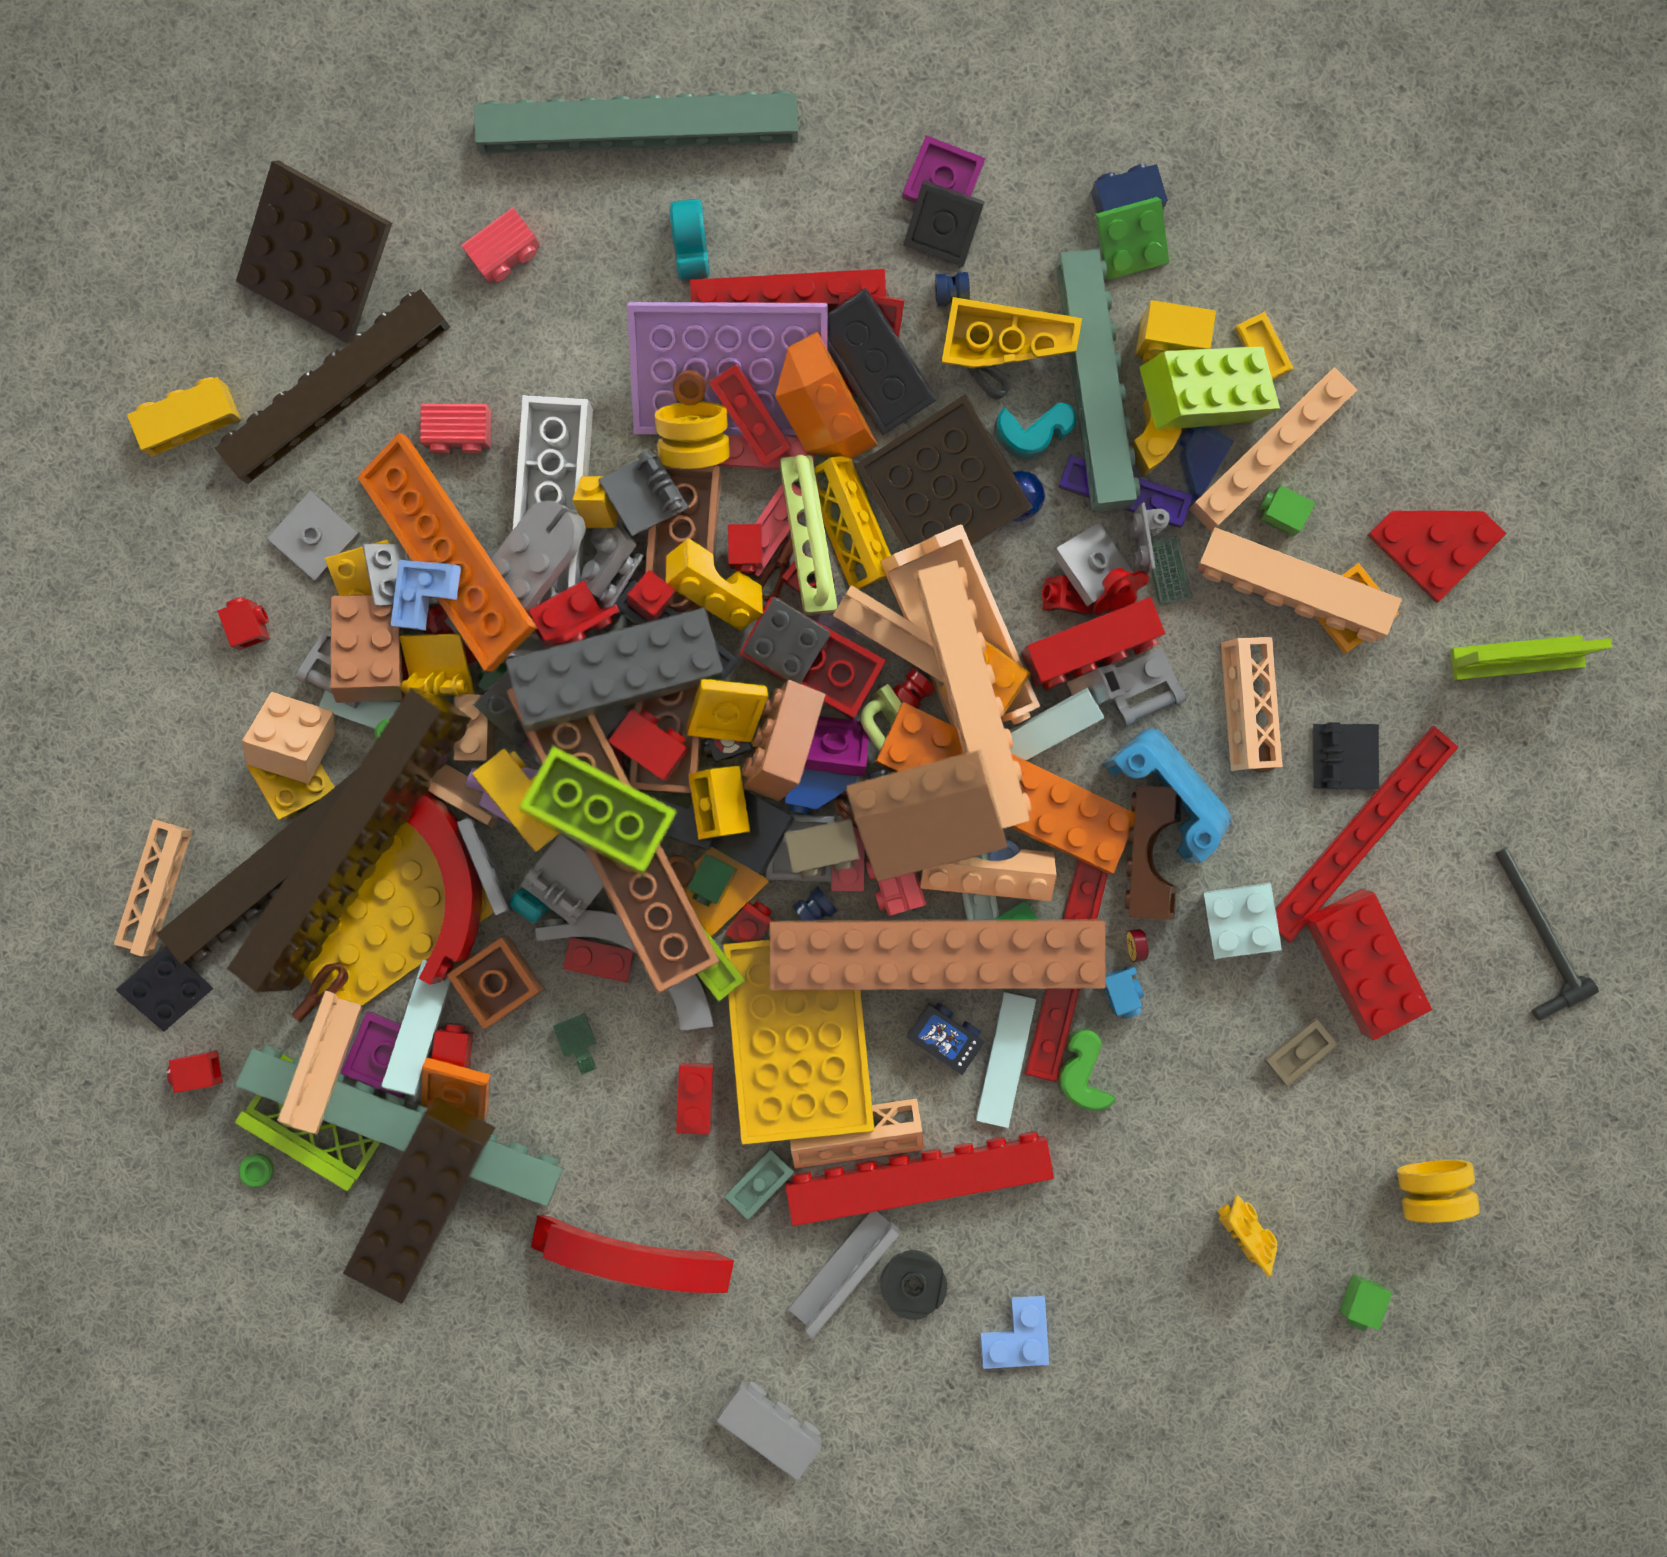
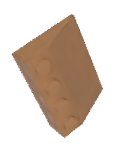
(927, 815)

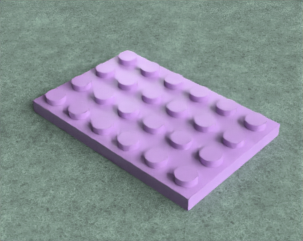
(710, 340)

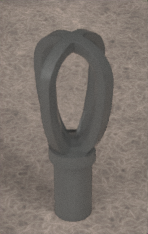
(986, 386)

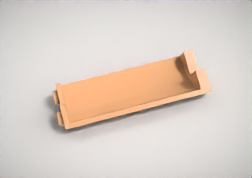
(942, 549)

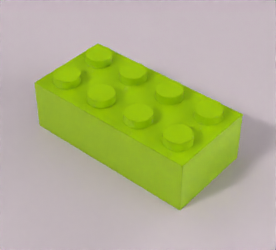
(1209, 387)
(597, 811)

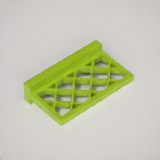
(1524, 657)
(307, 1151)

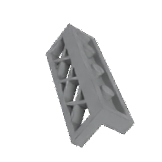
(843, 1271)

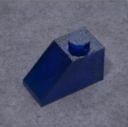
(1201, 457)

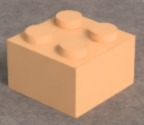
(289, 737)

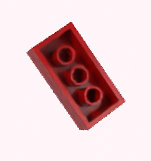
(1093, 642)
(839, 671)
(1368, 964)

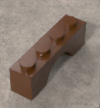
(1149, 892)

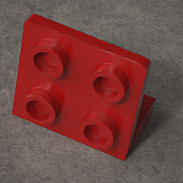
(568, 614)

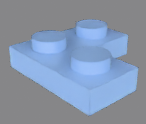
(414, 587)
(1025, 1344)

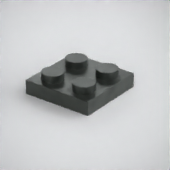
(944, 223)

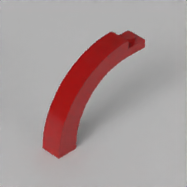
(461, 886)
(629, 1261)

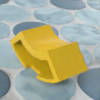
(1153, 444)

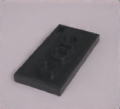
(876, 362)

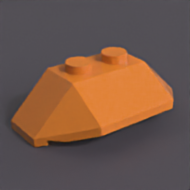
(821, 403)

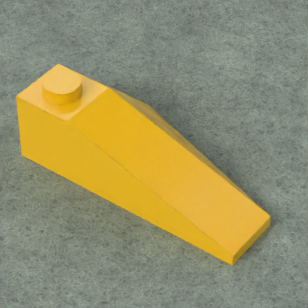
(1000, 334)

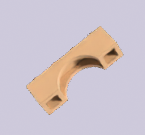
(1024, 876)

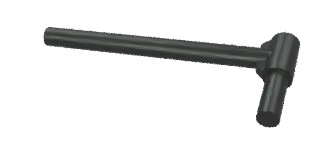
(1576, 987)

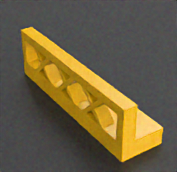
(855, 518)

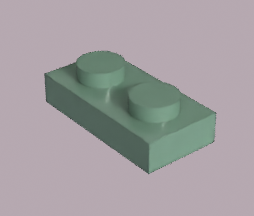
(759, 1183)

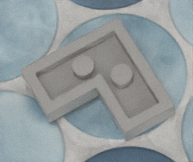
(613, 549)

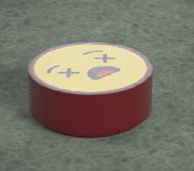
(1137, 945)

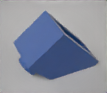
(817, 789)

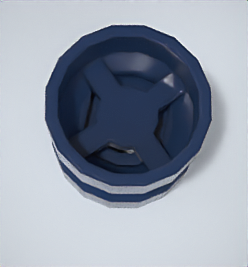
(951, 286)
(815, 907)

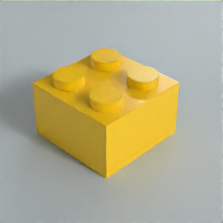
(1173, 329)

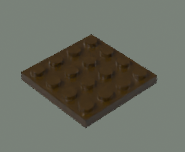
(313, 251)
(943, 478)

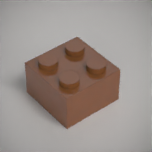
(495, 982)

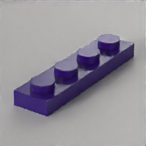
(1152, 494)

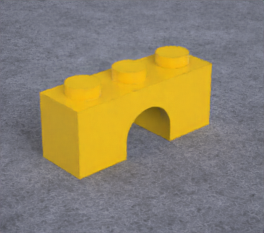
(693, 574)

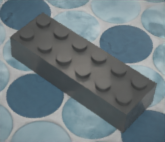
(614, 669)

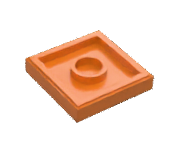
(457, 1086)

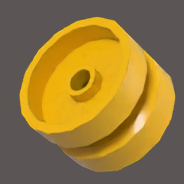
(692, 435)
(1438, 1191)

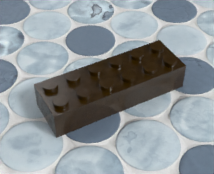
(418, 1199)

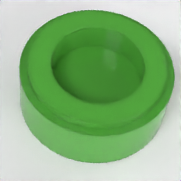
(256, 1170)

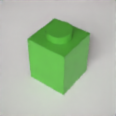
(1285, 510)
(1365, 1303)

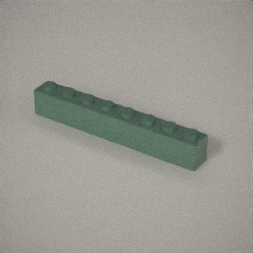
(1097, 382)

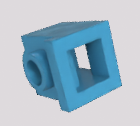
(1124, 992)

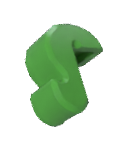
(1077, 1071)

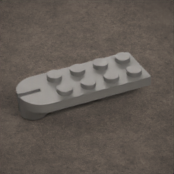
(537, 551)

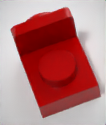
(1061, 595)
(750, 923)

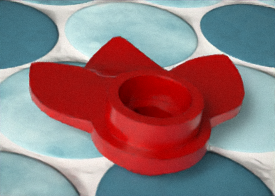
(1120, 590)

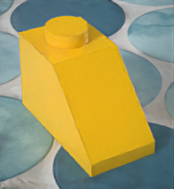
(594, 504)

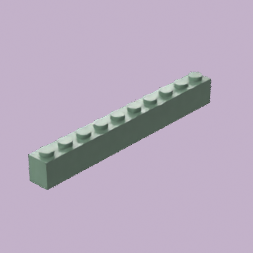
(636, 122)
(394, 1125)

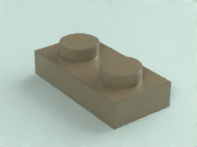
(1300, 1051)

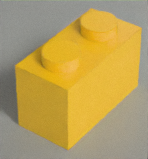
(719, 802)

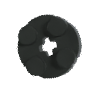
(925, 1299)

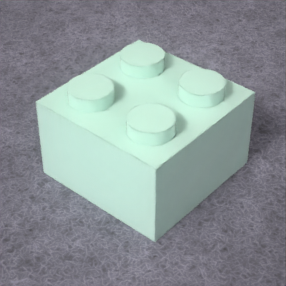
(1242, 920)

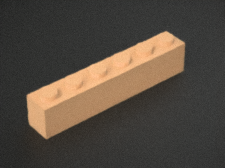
(1272, 449)
(1298, 585)

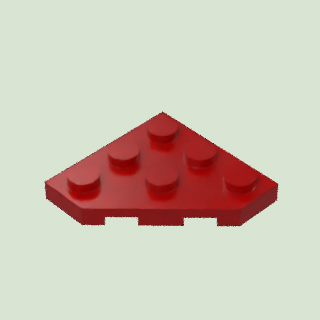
(1436, 545)

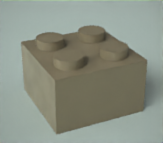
(822, 847)

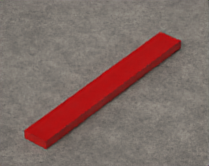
(1363, 832)
(1059, 1004)

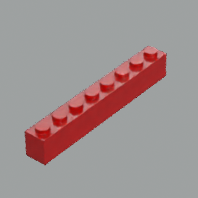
(919, 1179)

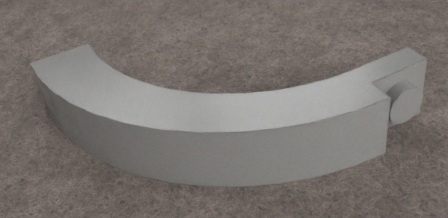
(689, 995)

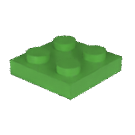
(1132, 237)

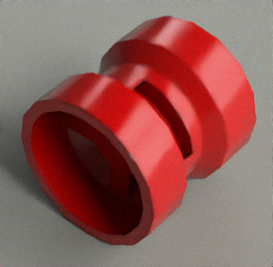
(917, 684)

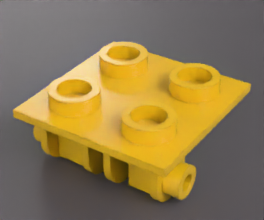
(350, 572)
(436, 664)
(289, 795)
(1255, 1242)

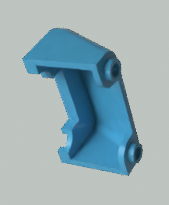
(1208, 815)

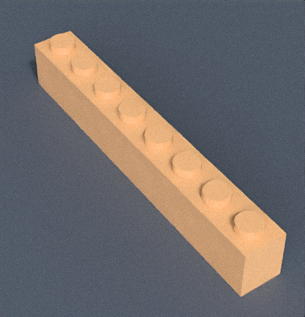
(970, 683)

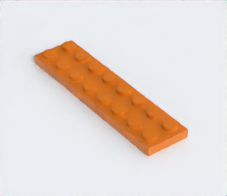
(435, 532)
(1061, 811)

